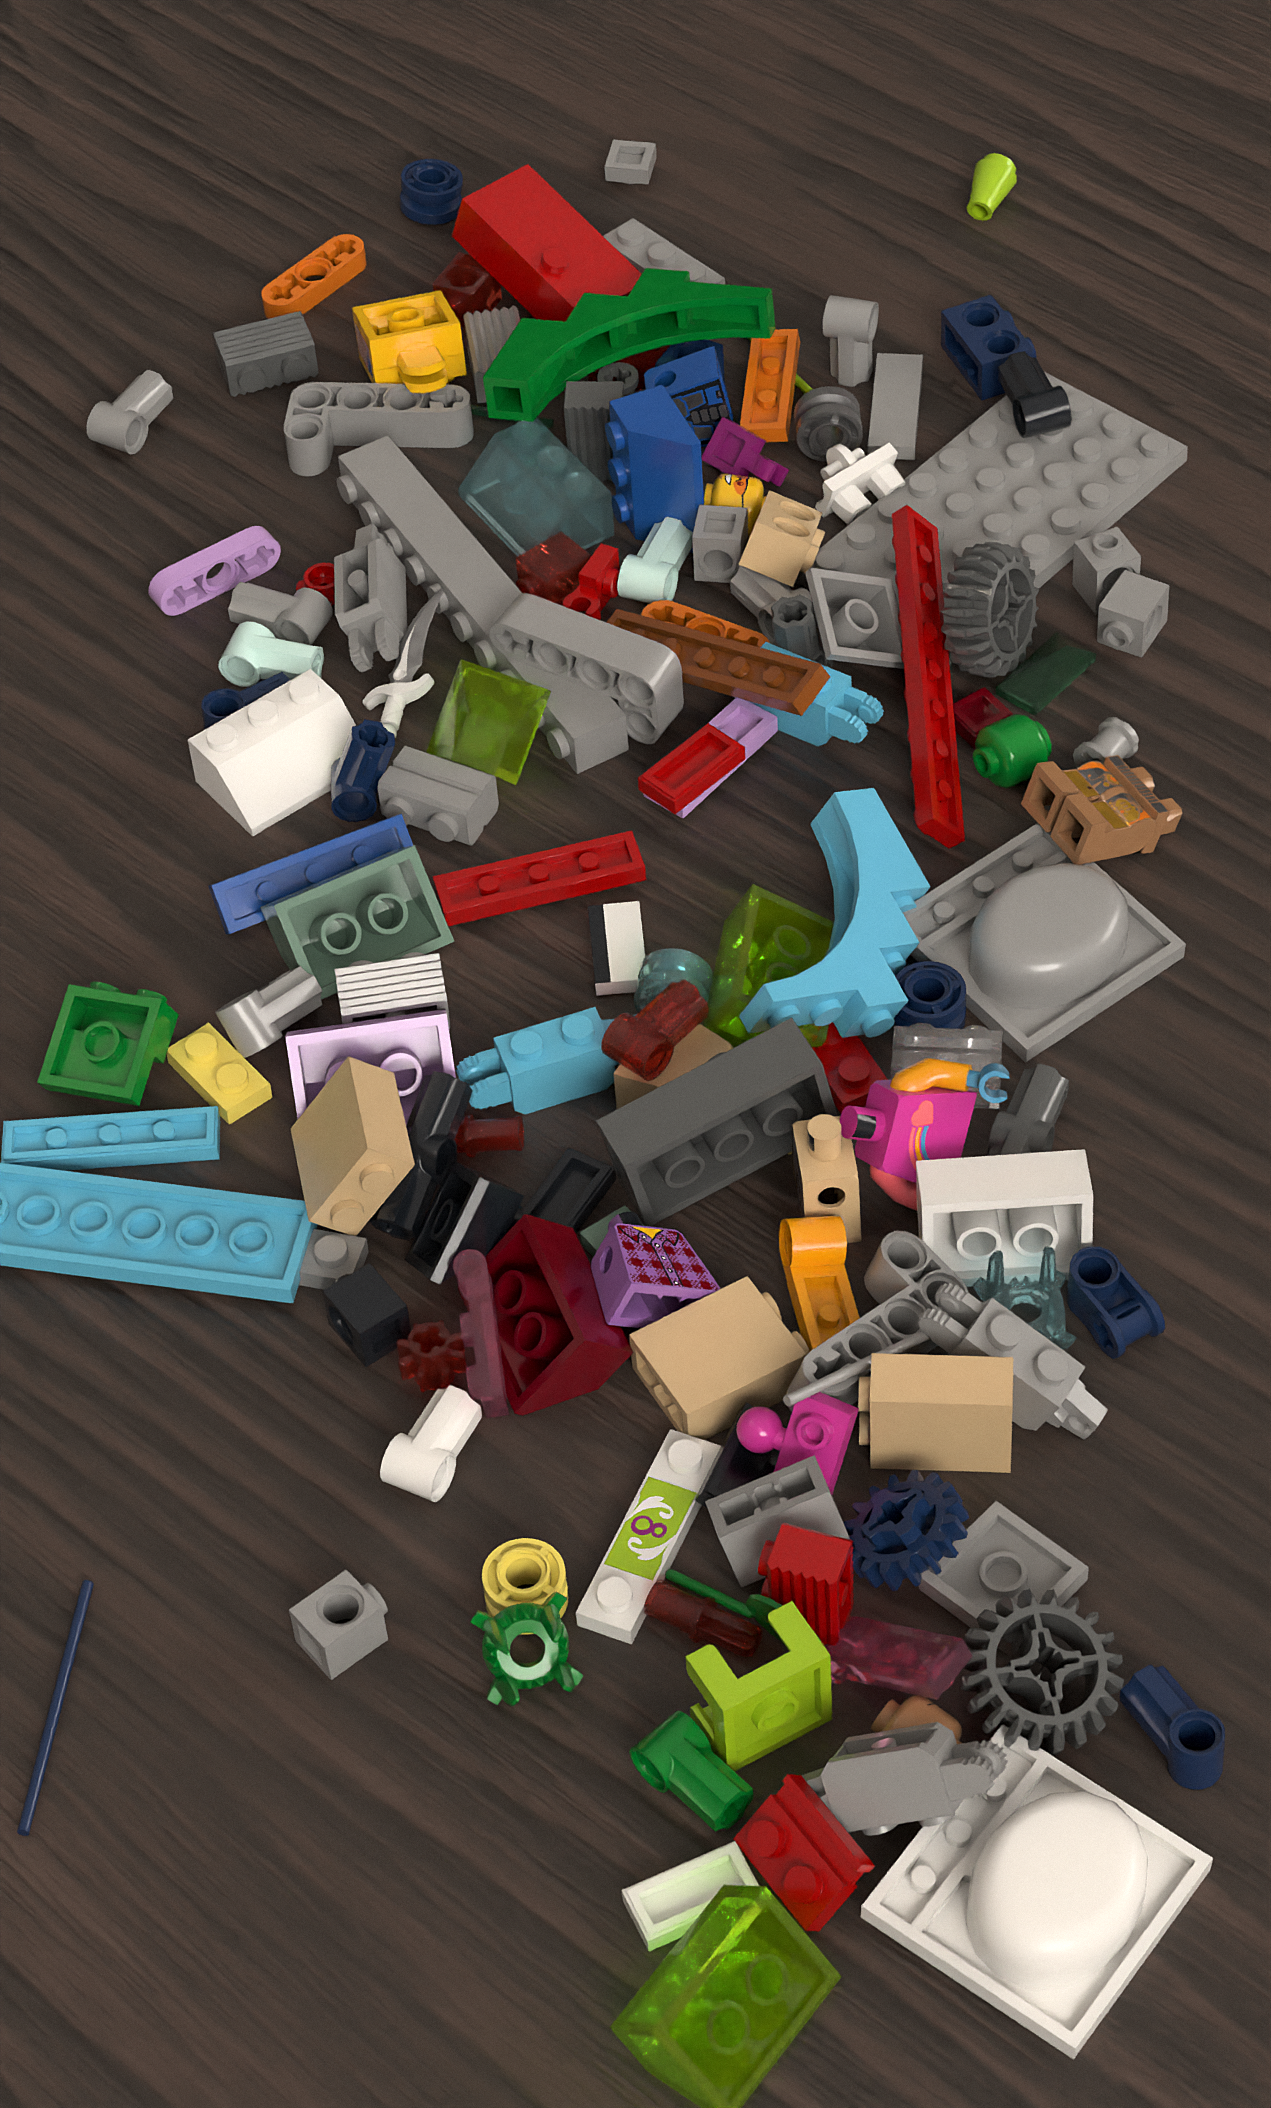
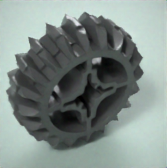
(989, 609)
(1086, 1659)

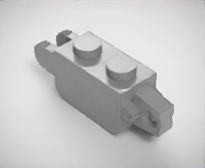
(371, 598)
(1043, 1374)
(904, 1777)

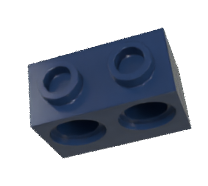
(979, 340)

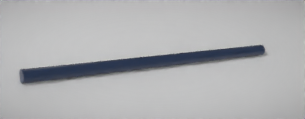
(55, 1708)

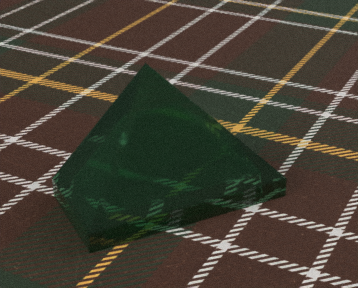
(1045, 674)

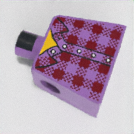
(646, 1273)

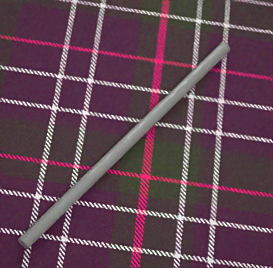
(853, 1369)

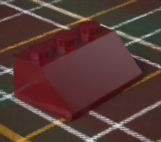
(550, 1317)

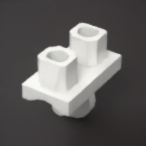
(852, 475)

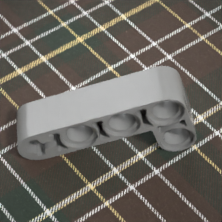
(360, 413)
(597, 656)
(904, 1283)

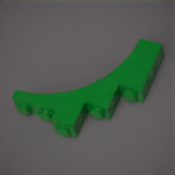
(607, 328)

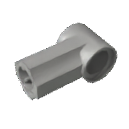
(851, 330)
(126, 420)
(759, 594)
(287, 616)
(261, 1015)

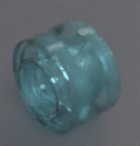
(670, 966)

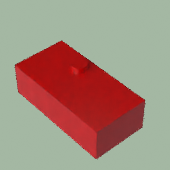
(539, 245)

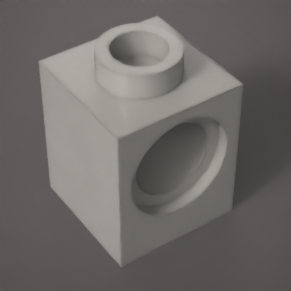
(719, 542)
(1100, 562)
(1133, 613)
(340, 1645)

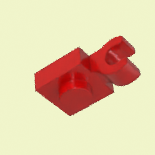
(596, 582)

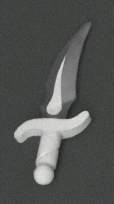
(401, 688)

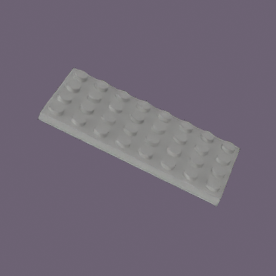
(1016, 490)

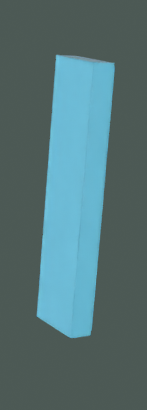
(113, 1139)

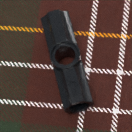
(433, 1145)

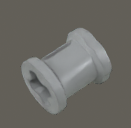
(1112, 739)

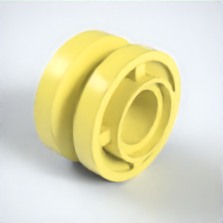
(518, 1564)

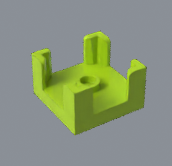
(769, 1704)

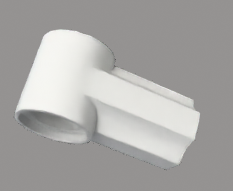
(427, 1455)

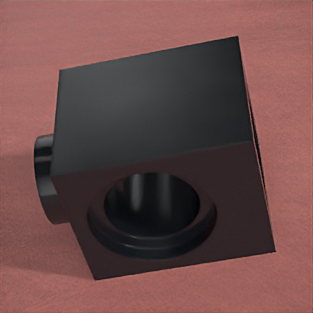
(366, 1314)

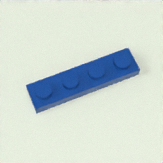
(241, 896)

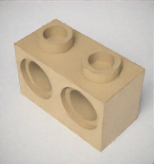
(783, 539)

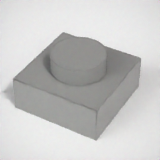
(630, 162)
(330, 1257)

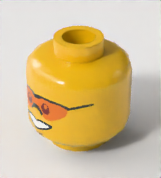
(737, 492)

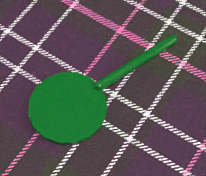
(756, 1605)

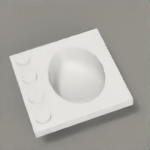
(1039, 1895)

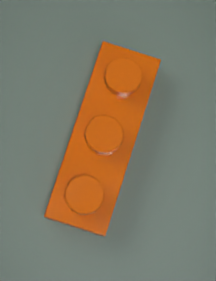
(771, 385)

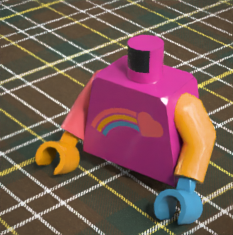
(916, 1118)

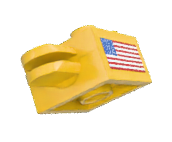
(410, 342)

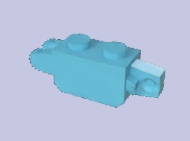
(834, 712)
(541, 1064)

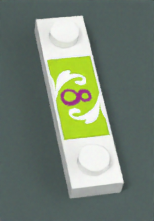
(647, 1538)

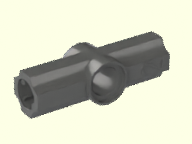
(1031, 1114)

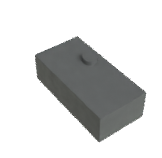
(715, 1122)

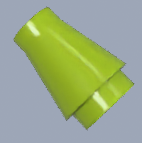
(991, 183)

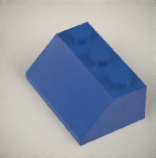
(653, 462)

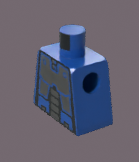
(696, 389)

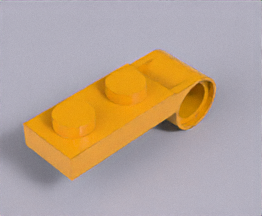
(816, 1276)

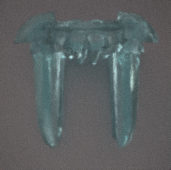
(1042, 1294)

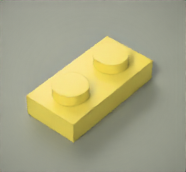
(219, 1073)

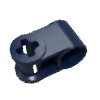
(1116, 1307)

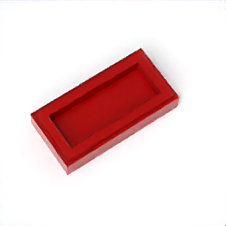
(691, 768)

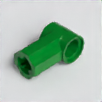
(682, 1760)

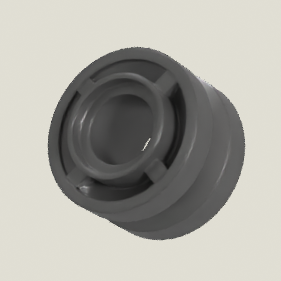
(826, 419)

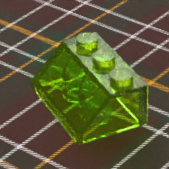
(758, 945)
(727, 1999)

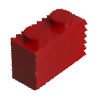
(813, 1574)

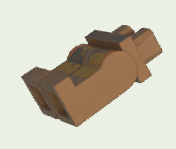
(1103, 806)

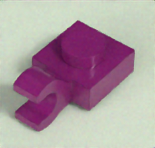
(738, 453)

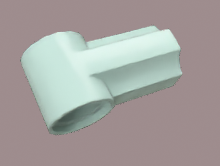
(655, 569)
(258, 654)

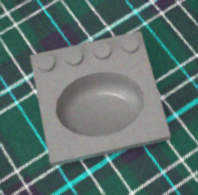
(1040, 940)

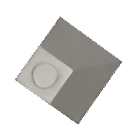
(856, 617)

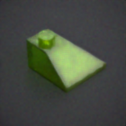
(488, 721)

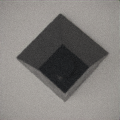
(464, 1215)

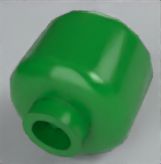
(1010, 750)

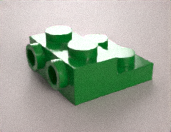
(107, 1042)

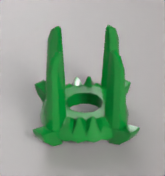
(551, 1664)

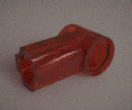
(648, 1039)

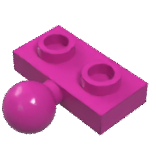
(816, 1427)

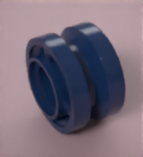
(431, 191)
(934, 996)

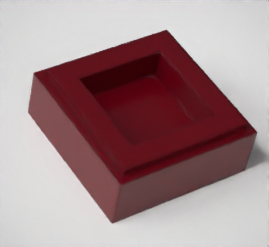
(977, 712)

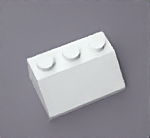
(273, 752)
(1005, 1205)

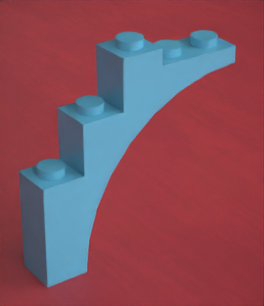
(870, 937)

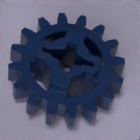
(906, 1529)

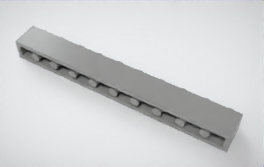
(445, 555)

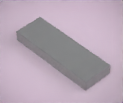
(896, 403)

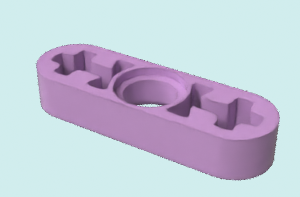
(177, 592)

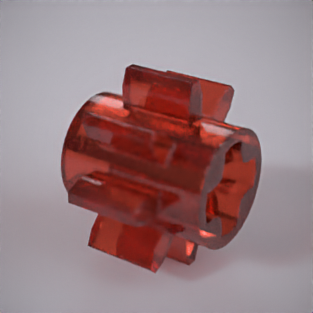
(431, 1356)

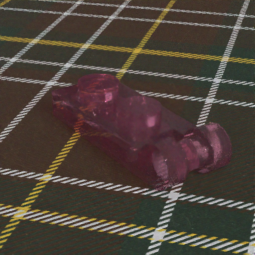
(481, 1330)
(897, 1657)

